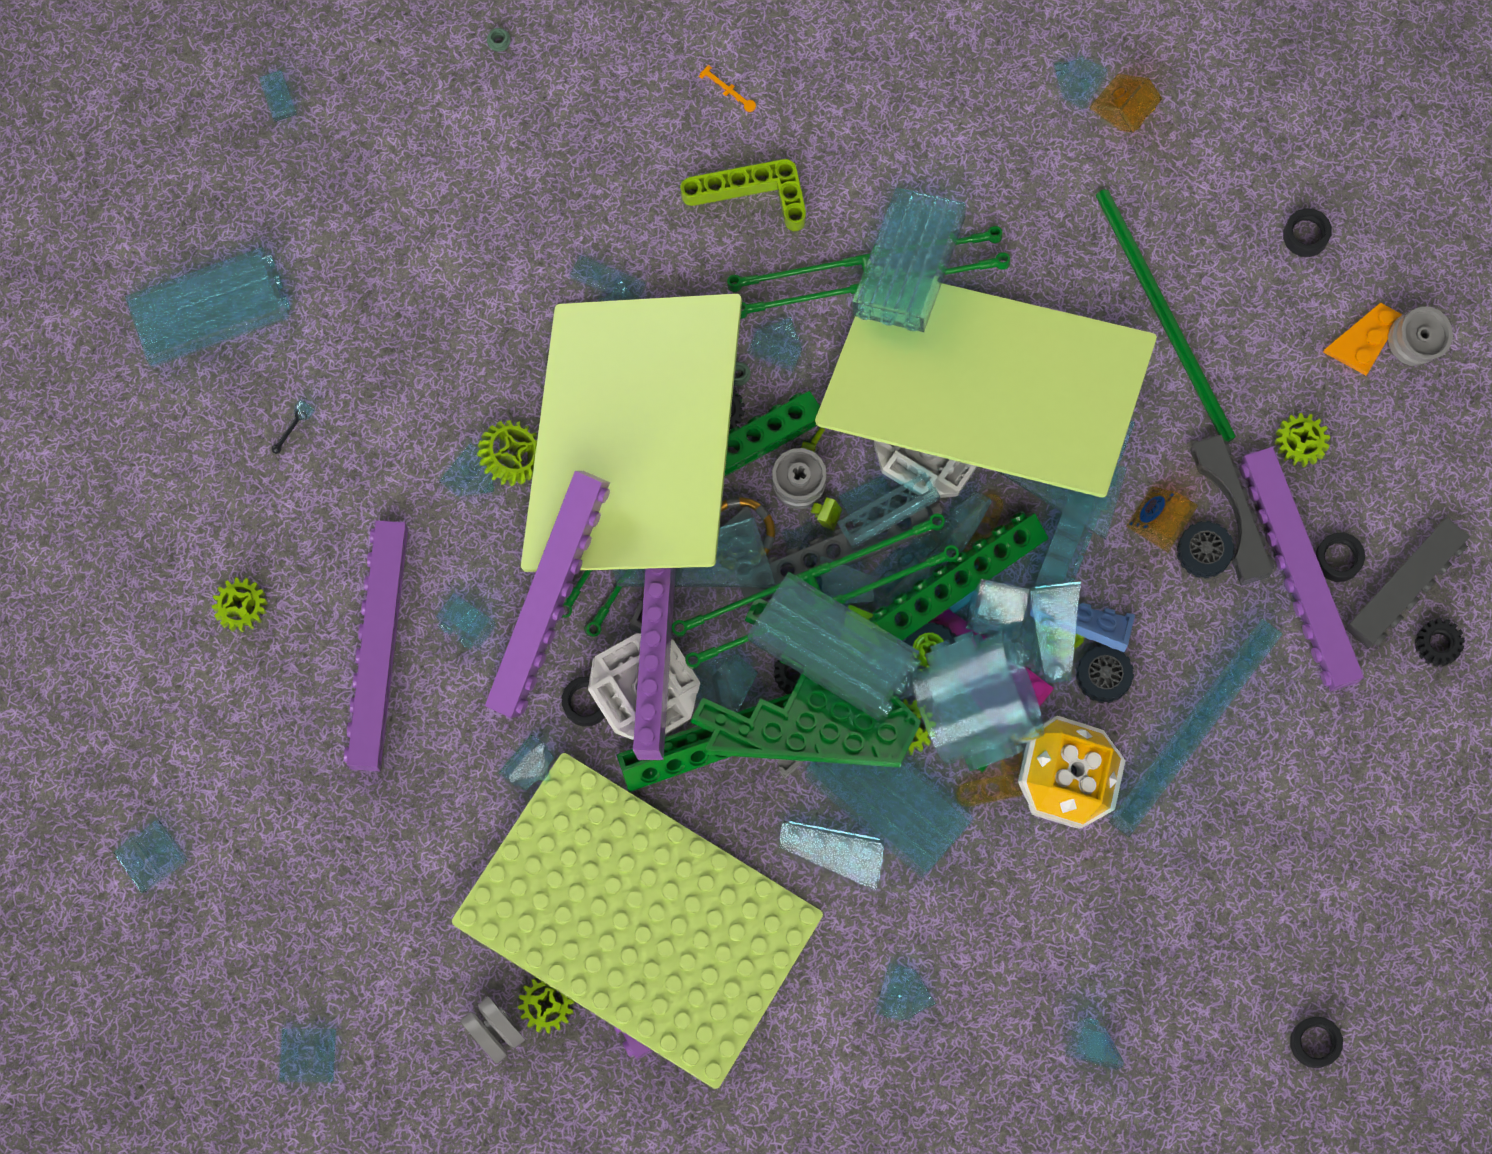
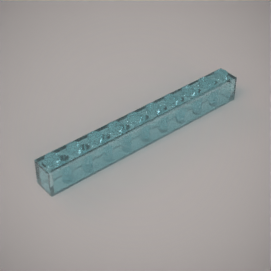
(1195, 728)

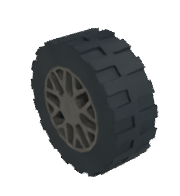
(1205, 549)
(1104, 674)

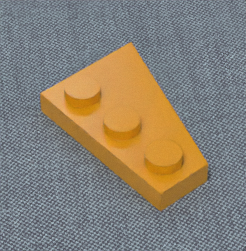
(1364, 340)

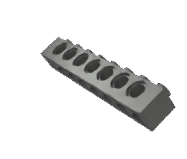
(819, 548)

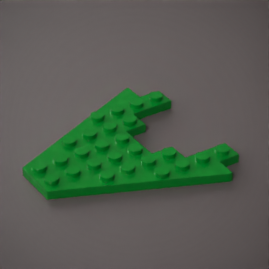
(810, 727)

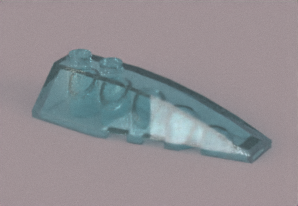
(956, 531)

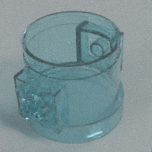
(977, 700)

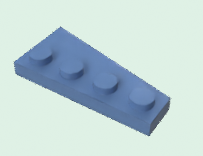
(1104, 626)

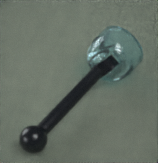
(302, 412)

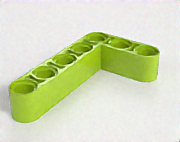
(751, 186)

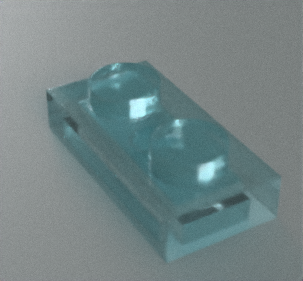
(277, 96)

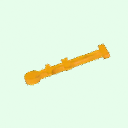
(749, 105)

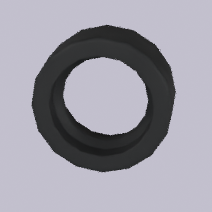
(1300, 248)
(1356, 547)
(568, 692)
(1301, 1055)

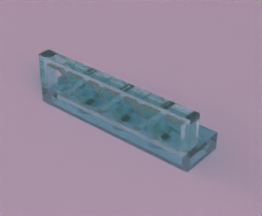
(892, 518)

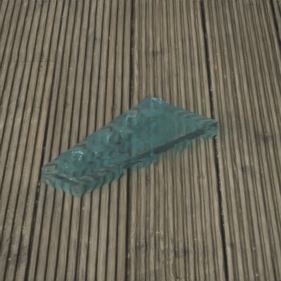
(1056, 623)
(841, 852)

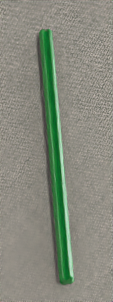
(1165, 315)

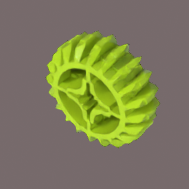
(506, 436)

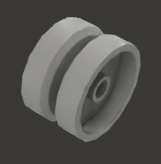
(1420, 336)
(812, 482)
(492, 1030)

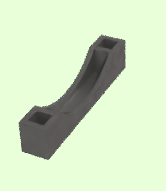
(1214, 462)

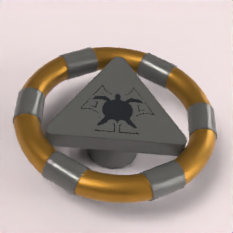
(746, 514)

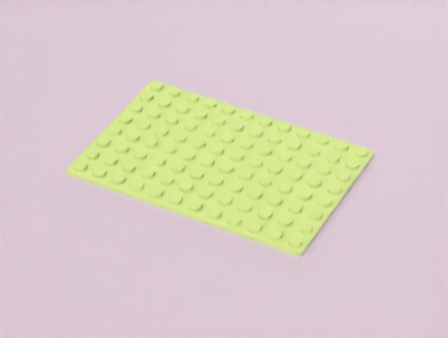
(995, 388)
(647, 405)
(638, 920)

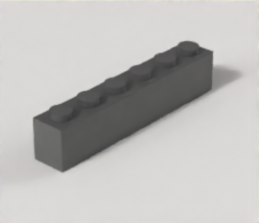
(1407, 583)

